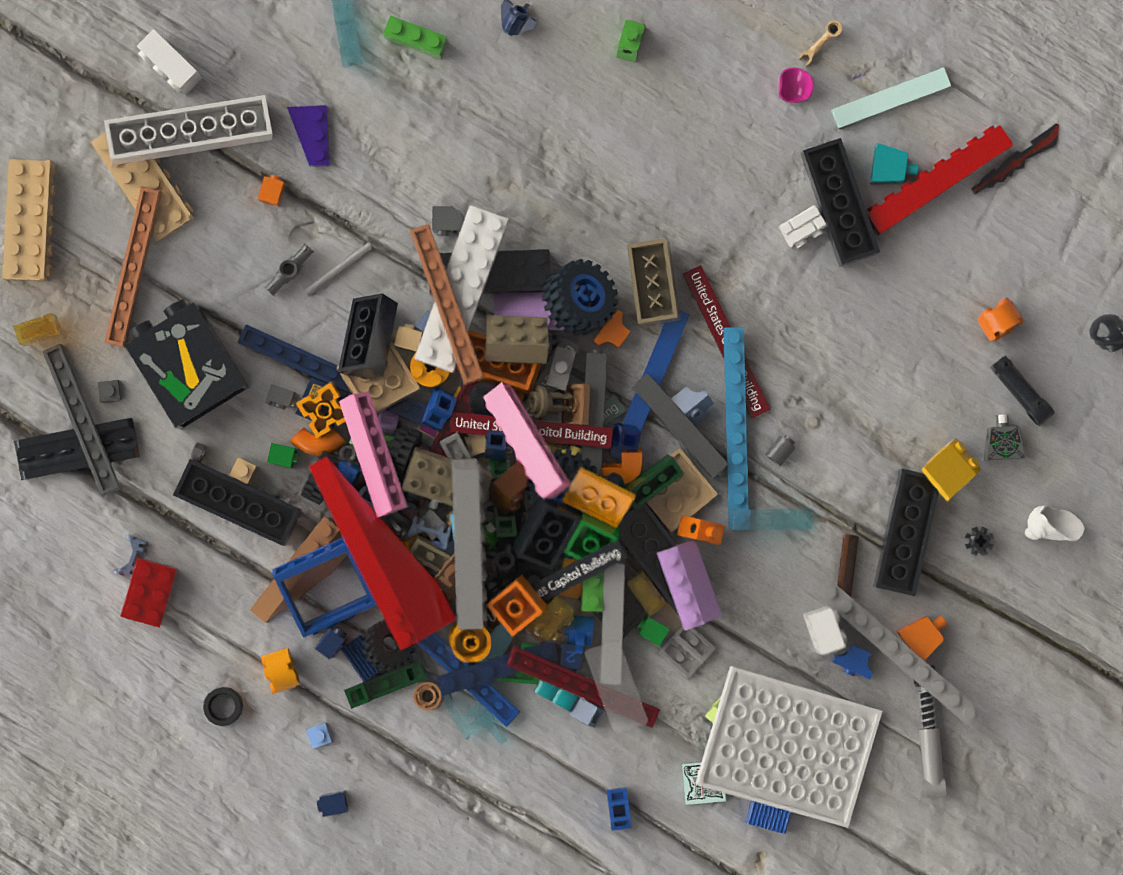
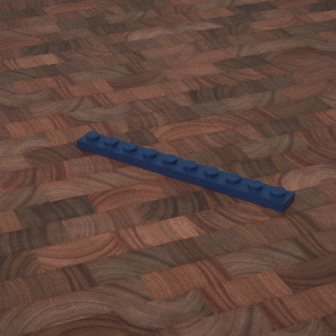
(317, 368)

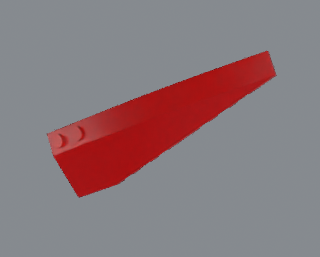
(398, 582)

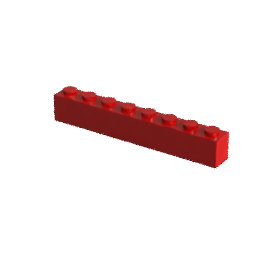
(938, 180)

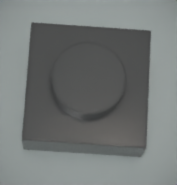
(109, 391)

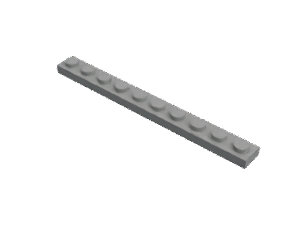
(898, 652)

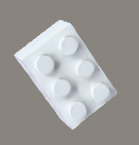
(168, 63)
(825, 630)

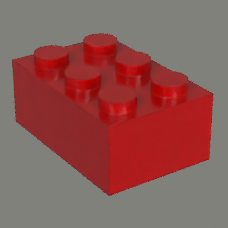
(148, 592)

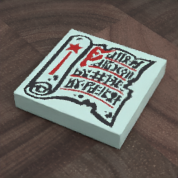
(698, 794)

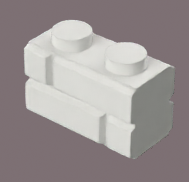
(802, 227)

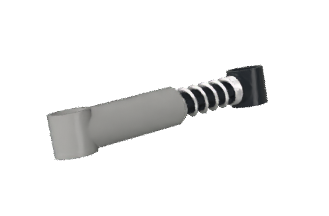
(933, 781)

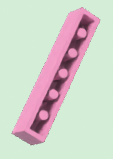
(526, 441)
(373, 453)

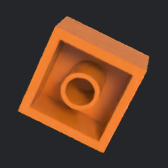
(517, 605)

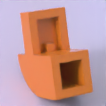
(628, 469)

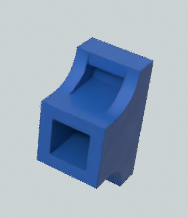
(438, 408)
(854, 661)
(619, 808)

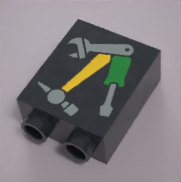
(185, 363)

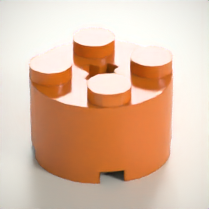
(1001, 320)

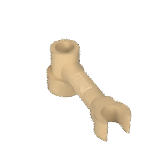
(823, 40)

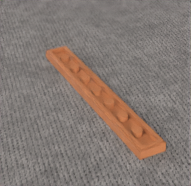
(133, 266)
(446, 304)

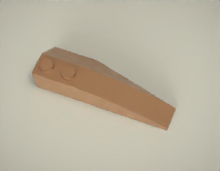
(272, 601)

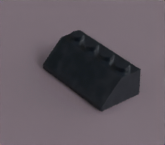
(368, 336)

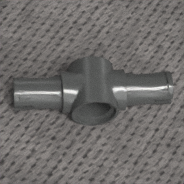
(297, 261)

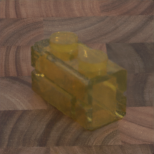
(37, 329)
(646, 593)
(552, 619)

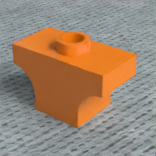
(612, 332)

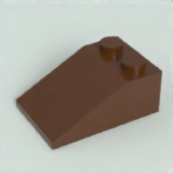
(509, 489)

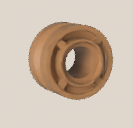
(420, 700)

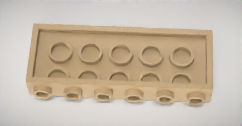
(131, 176)
(29, 220)

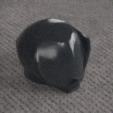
(1107, 332)

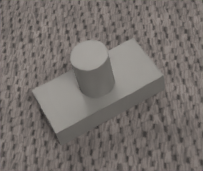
(561, 368)

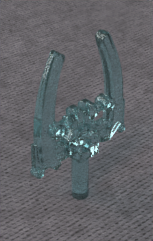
(483, 718)

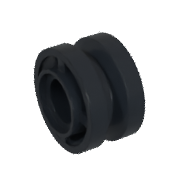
(411, 499)
(493, 588)

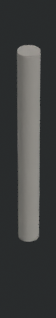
(338, 269)

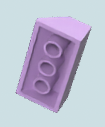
(524, 305)
(689, 584)

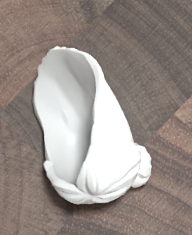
(1053, 524)

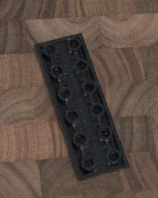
(63, 453)

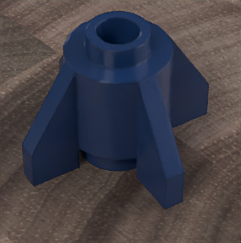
(516, 20)

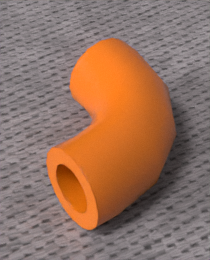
(315, 446)

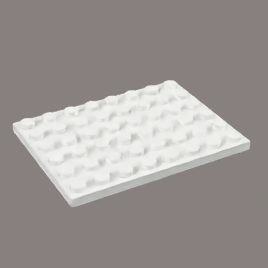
(788, 747)

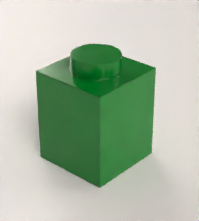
(283, 455)
(652, 630)

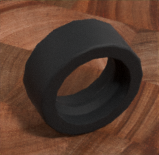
(208, 710)

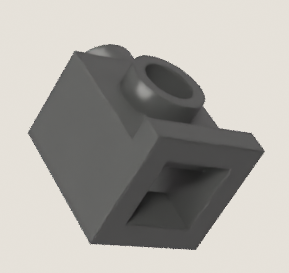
(281, 397)

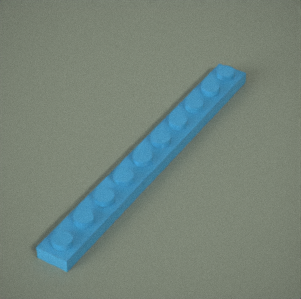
(735, 420)

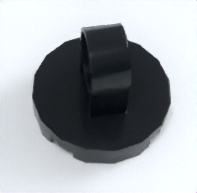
(476, 396)

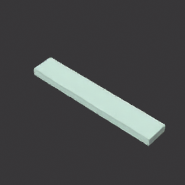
(891, 98)

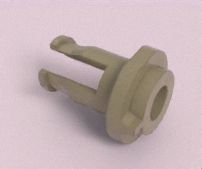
(541, 402)

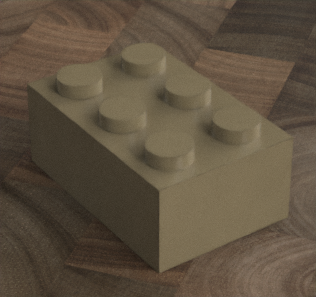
(516, 339)

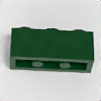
(654, 480)

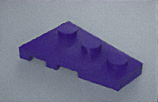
(312, 131)

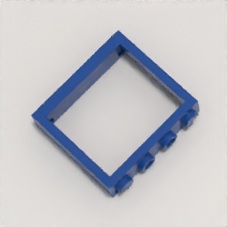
(307, 562)

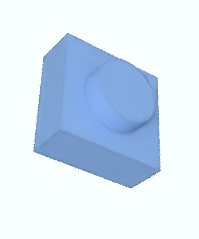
(319, 735)

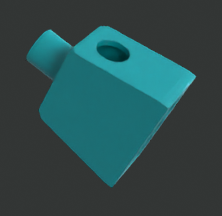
(890, 165)

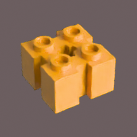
(312, 405)

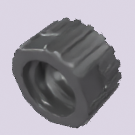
(345, 448)
(199, 452)

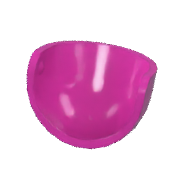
(795, 85)

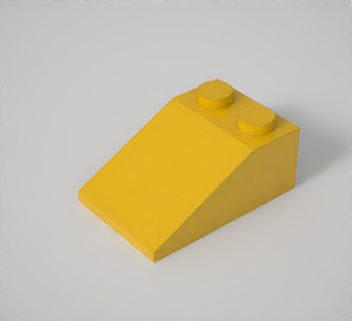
(951, 468)

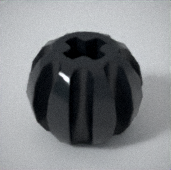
(975, 546)

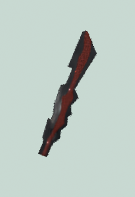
(1017, 160)

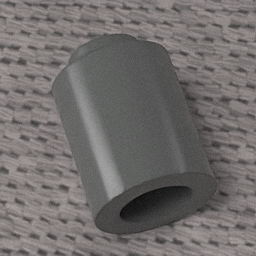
(780, 450)

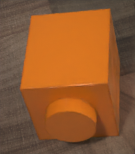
(272, 190)

